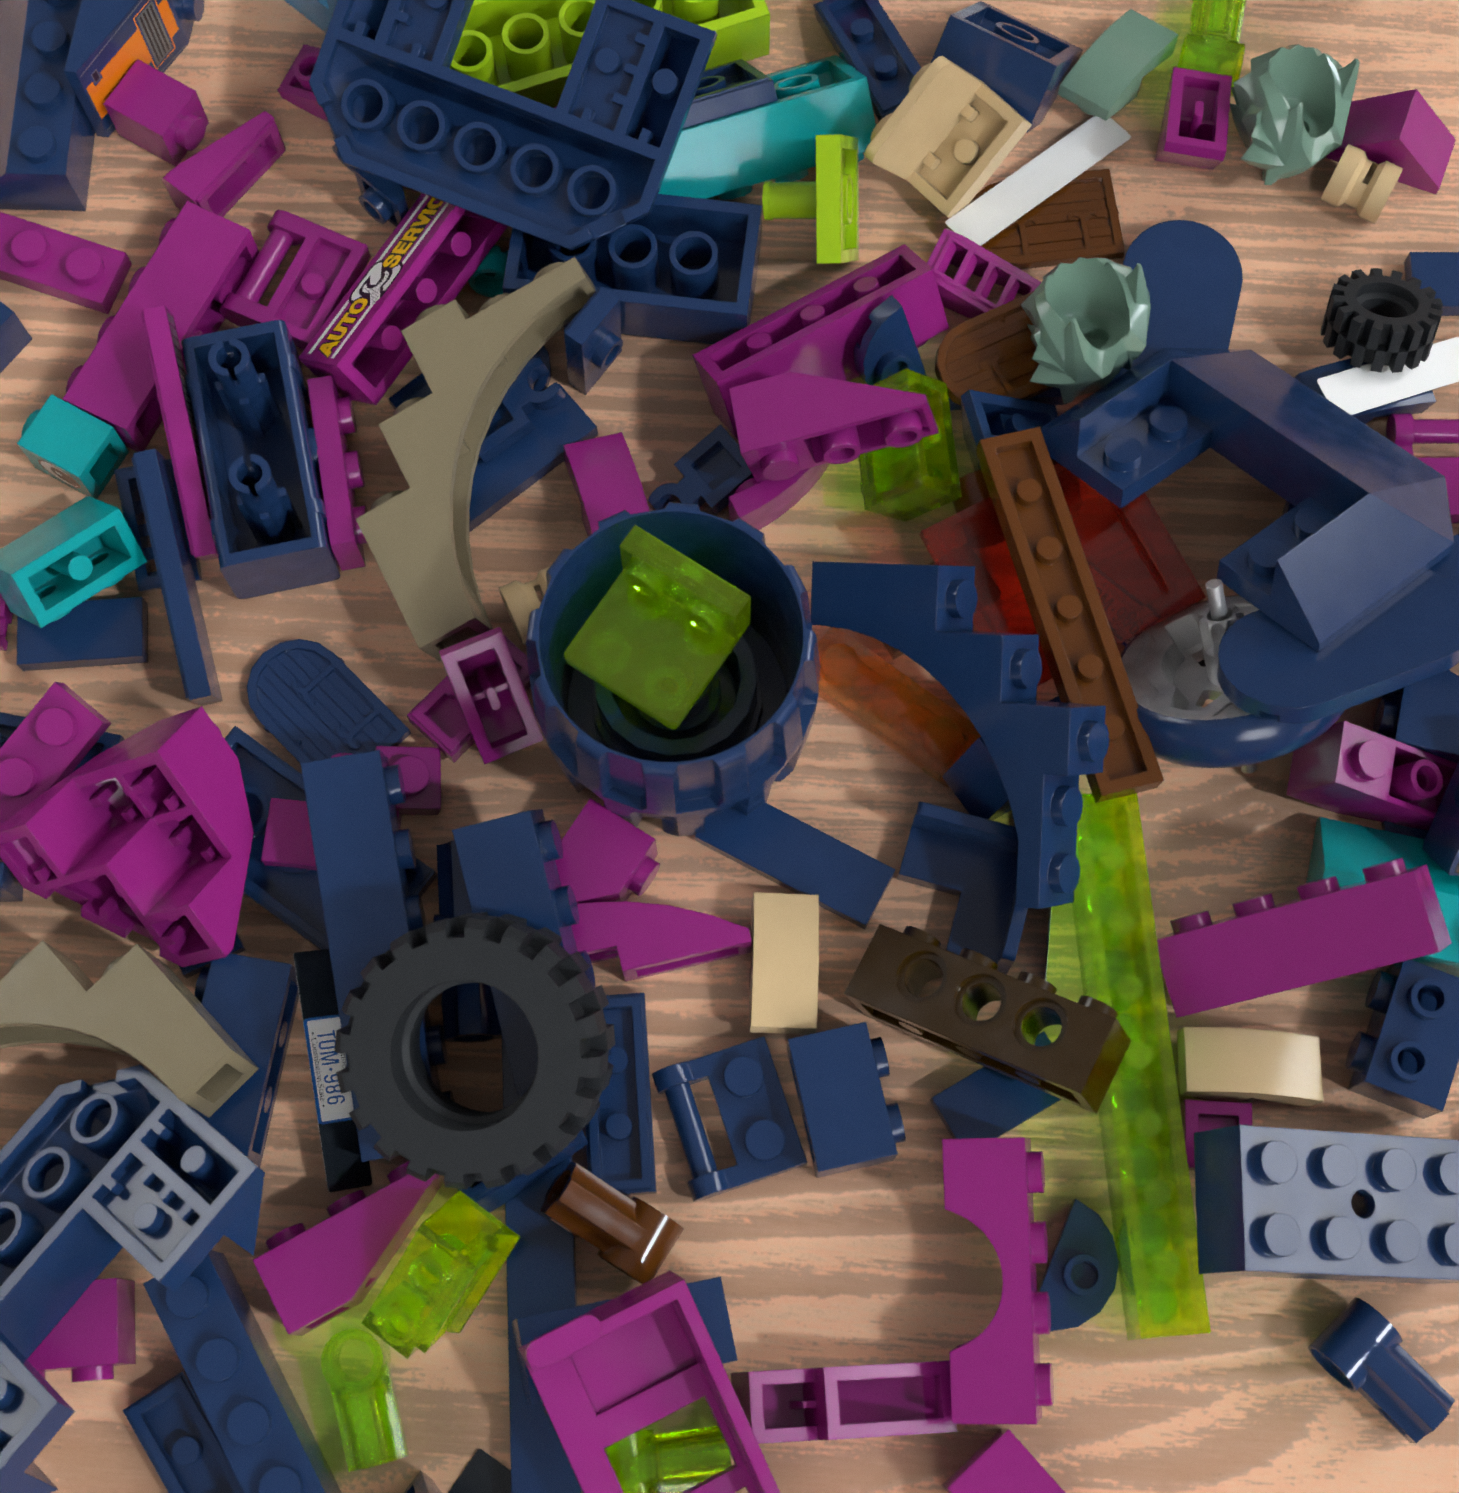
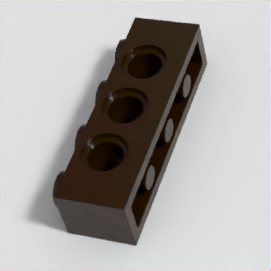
(1072, 1067)

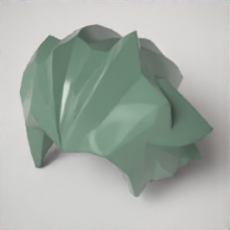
(1292, 109)
(1087, 324)

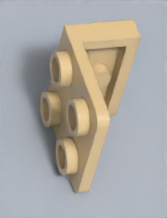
(946, 135)

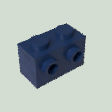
(1410, 1039)

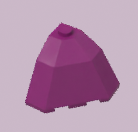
(145, 839)

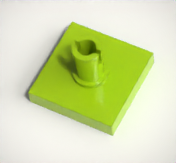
(829, 199)

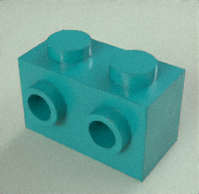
(67, 561)

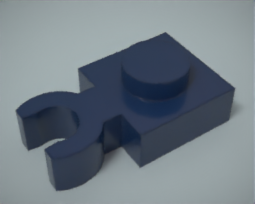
(511, 417)
(710, 474)

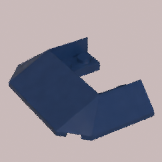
(496, 153)
(1363, 506)
(77, 1186)

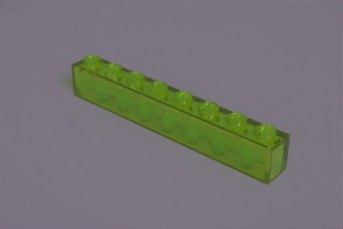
(1142, 1107)

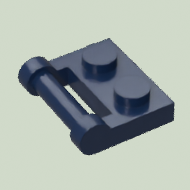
(751, 1112)

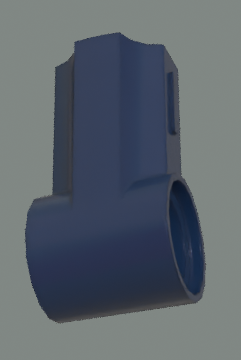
(1366, 1356)

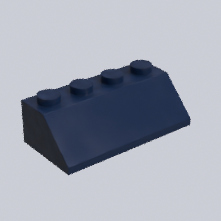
(42, 123)

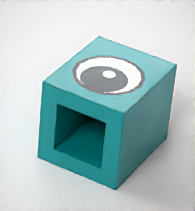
(72, 446)

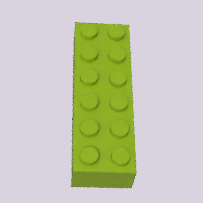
(534, 42)

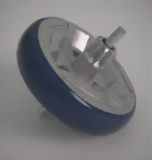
(1174, 687)

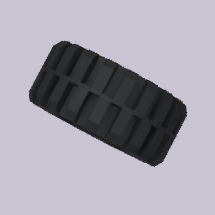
(400, 1095)

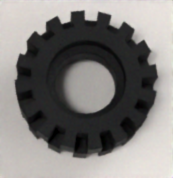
(1381, 320)

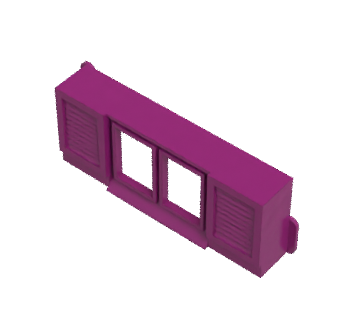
(631, 1368)

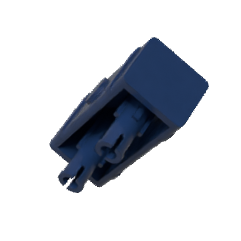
(259, 459)

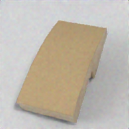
(784, 963)
(1248, 1064)

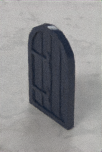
(318, 703)

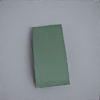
(1115, 63)

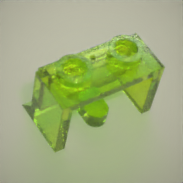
(441, 1276)

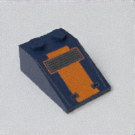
(116, 34)

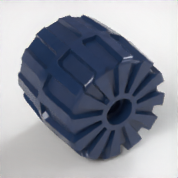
(740, 729)

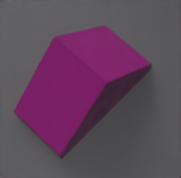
(1195, 119)
(1403, 132)
(491, 695)

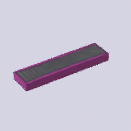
(179, 427)

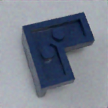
(979, 865)

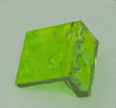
(660, 629)

